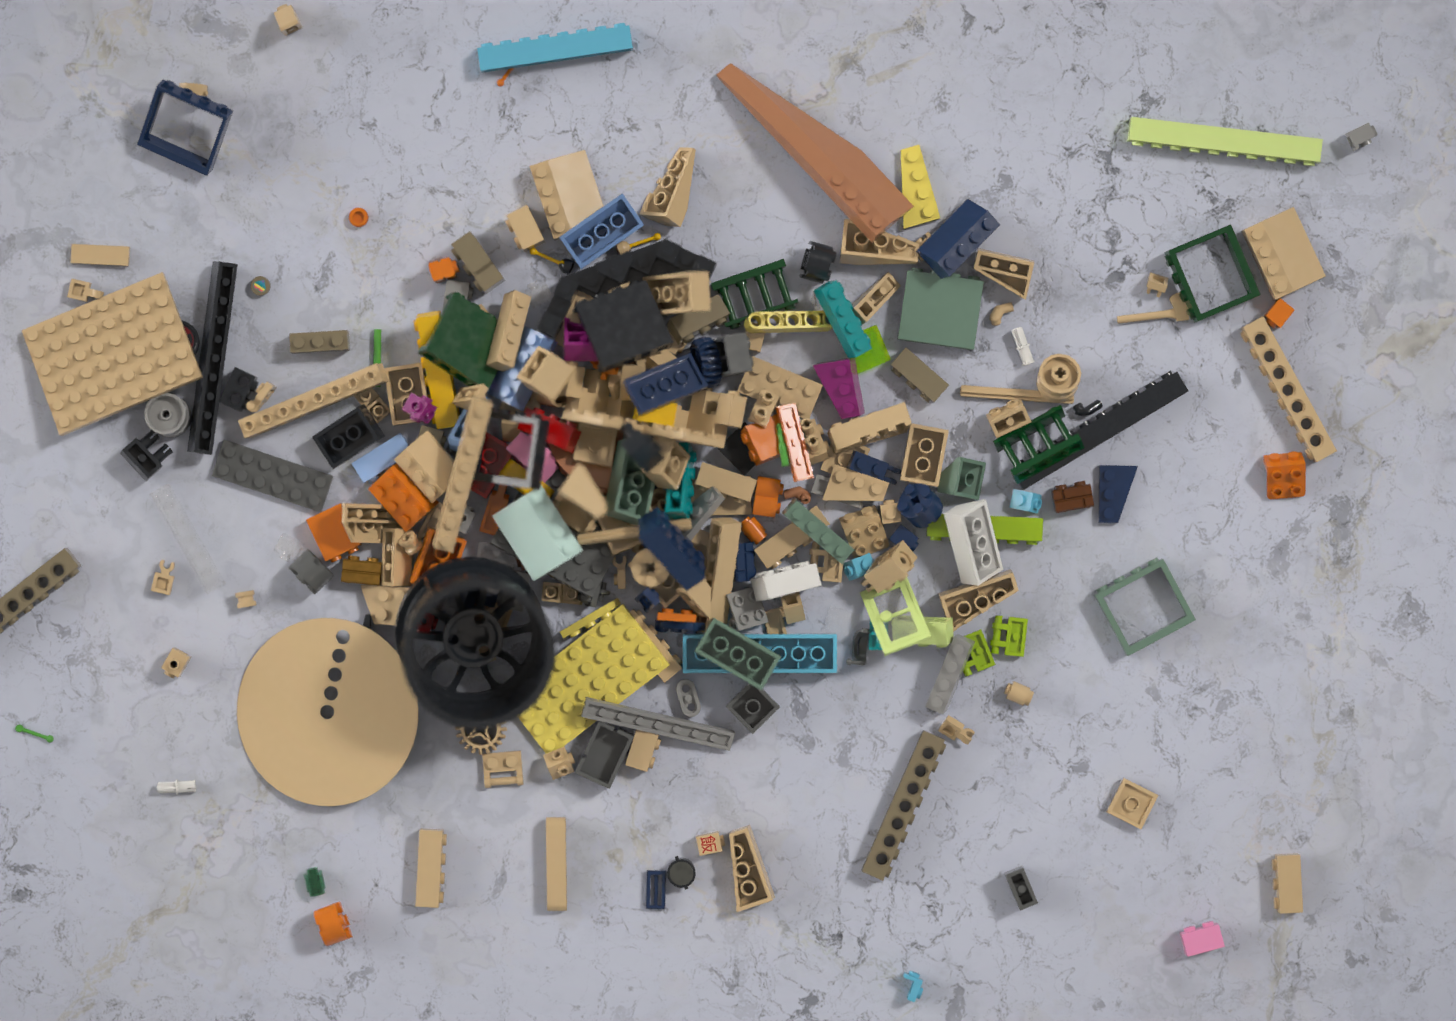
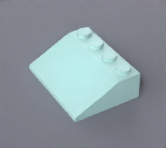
(537, 533)

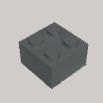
(752, 707)

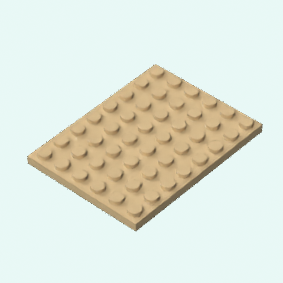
(112, 354)

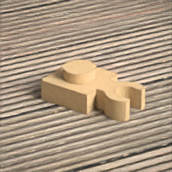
(163, 581)

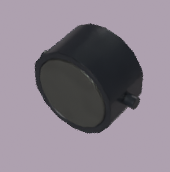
(681, 872)

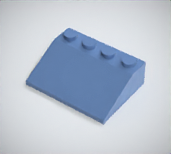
(506, 384)

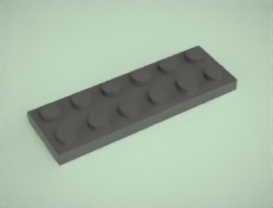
(272, 476)

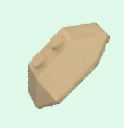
(366, 522)

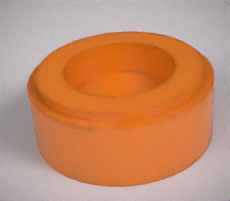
(358, 217)

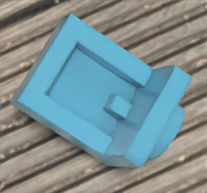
(1025, 501)
(857, 567)
(915, 989)

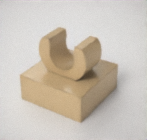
(1157, 283)

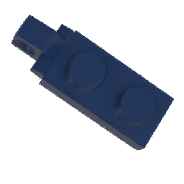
(677, 626)

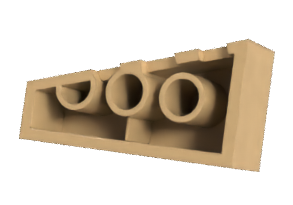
(869, 428)
(971, 600)

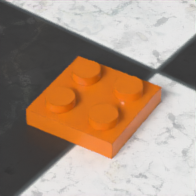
(669, 615)

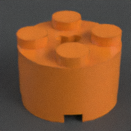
(333, 924)

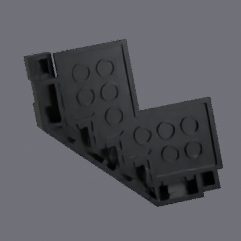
(653, 260)

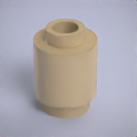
(1018, 693)

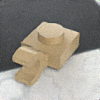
(81, 290)
(620, 577)
(954, 729)

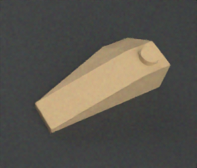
(671, 197)
(886, 249)

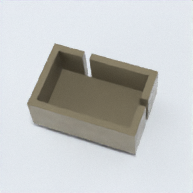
(477, 263)

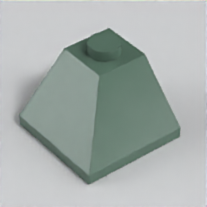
(962, 478)

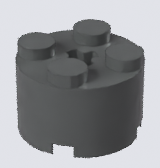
(311, 571)

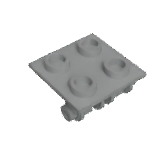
(745, 610)

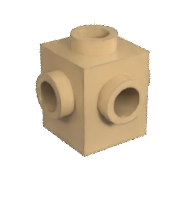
(559, 762)

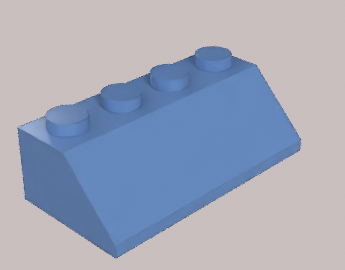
(601, 231)

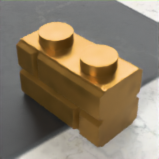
(361, 571)

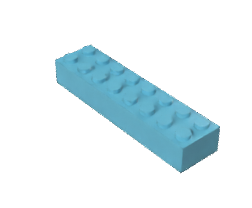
(798, 653)

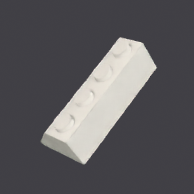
(973, 542)

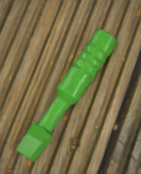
(782, 447)

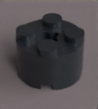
(817, 262)

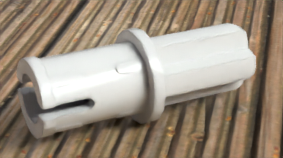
(1022, 346)
(176, 786)

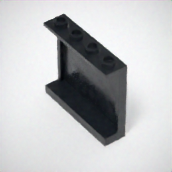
(623, 325)

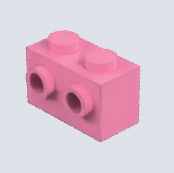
(1202, 938)

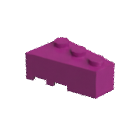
(576, 343)
(842, 386)

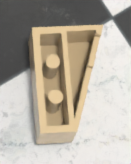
(1005, 269)

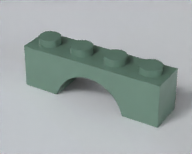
(818, 531)

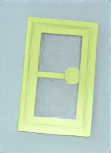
(896, 617)

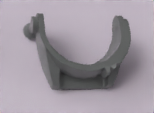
(859, 659)

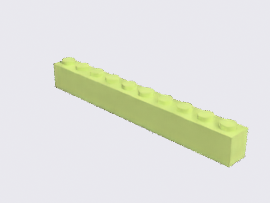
(1224, 140)

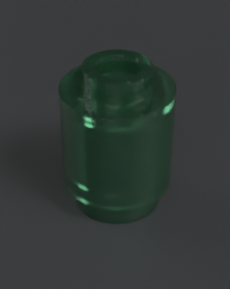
(314, 881)

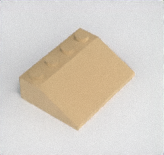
(566, 191)
(1283, 253)

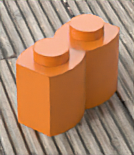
(767, 496)

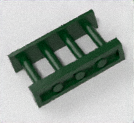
(758, 275)
(1047, 458)

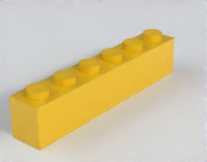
(439, 381)

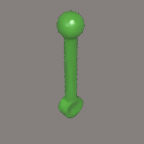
(19, 728)

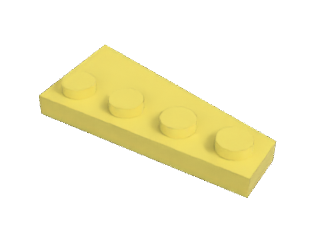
(917, 188)

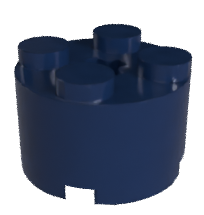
(920, 505)

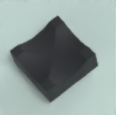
(737, 451)

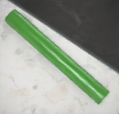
(377, 347)

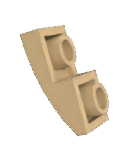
(374, 404)
(559, 593)

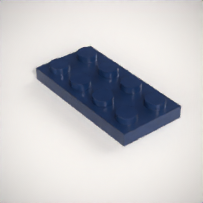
(665, 384)

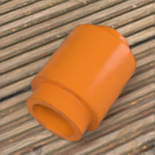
(753, 530)

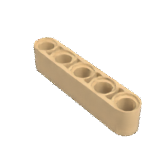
(556, 863)

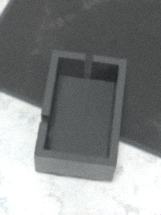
(736, 350)
(604, 754)

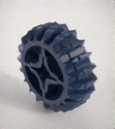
(707, 359)

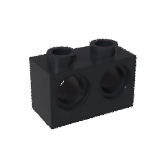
(233, 387)

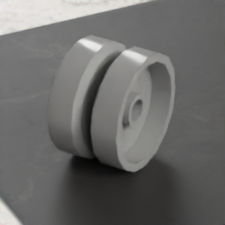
(179, 416)

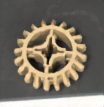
(467, 738)

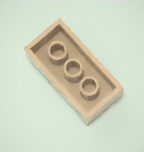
(680, 292)
(783, 383)

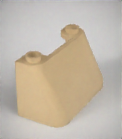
(580, 501)

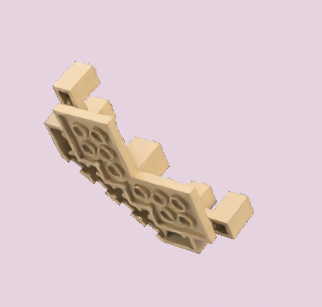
(703, 423)

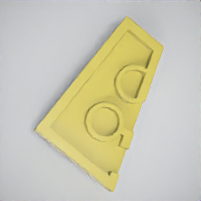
(589, 620)

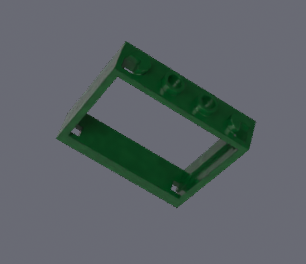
(1240, 263)

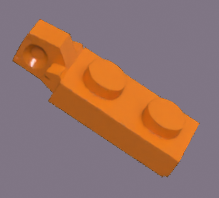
(496, 502)

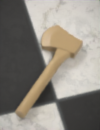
(1177, 312)

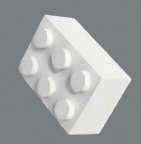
(785, 580)

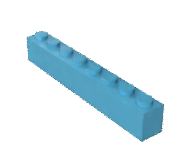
(554, 49)

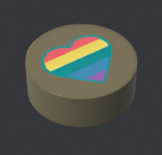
(260, 285)

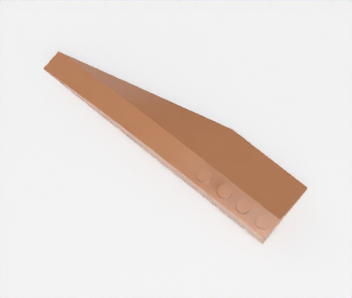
(826, 157)

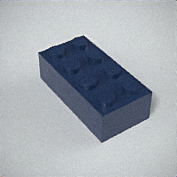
(672, 548)

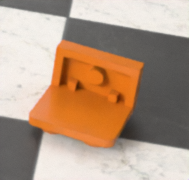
(1285, 475)

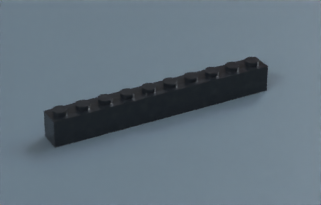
(212, 357)
(1118, 419)

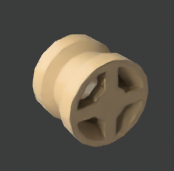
(410, 542)
(245, 599)

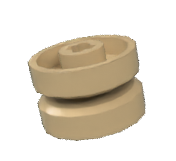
(1058, 378)

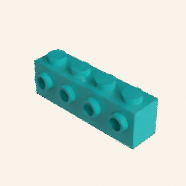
(842, 319)
(679, 501)

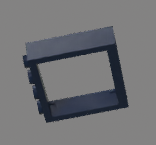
(173, 151)

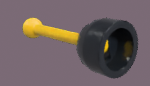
(565, 265)

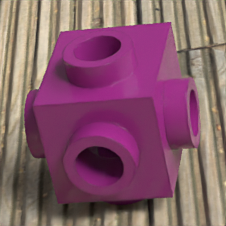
(419, 408)

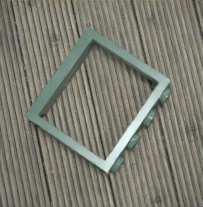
(1162, 632)

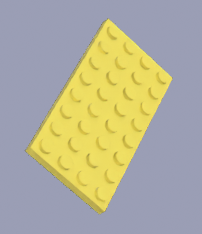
(602, 665)

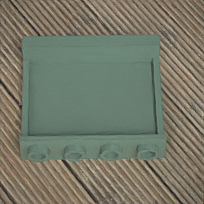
(940, 309)

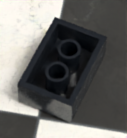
(348, 436)

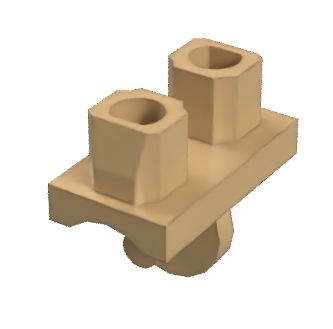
(763, 408)

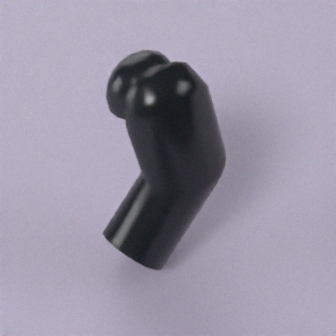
(1088, 410)

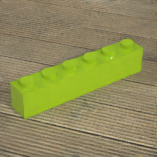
(1004, 528)

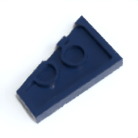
(1113, 491)

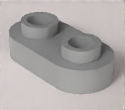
(688, 697)

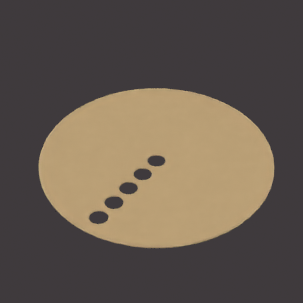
(320, 757)

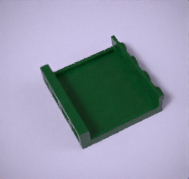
(462, 341)

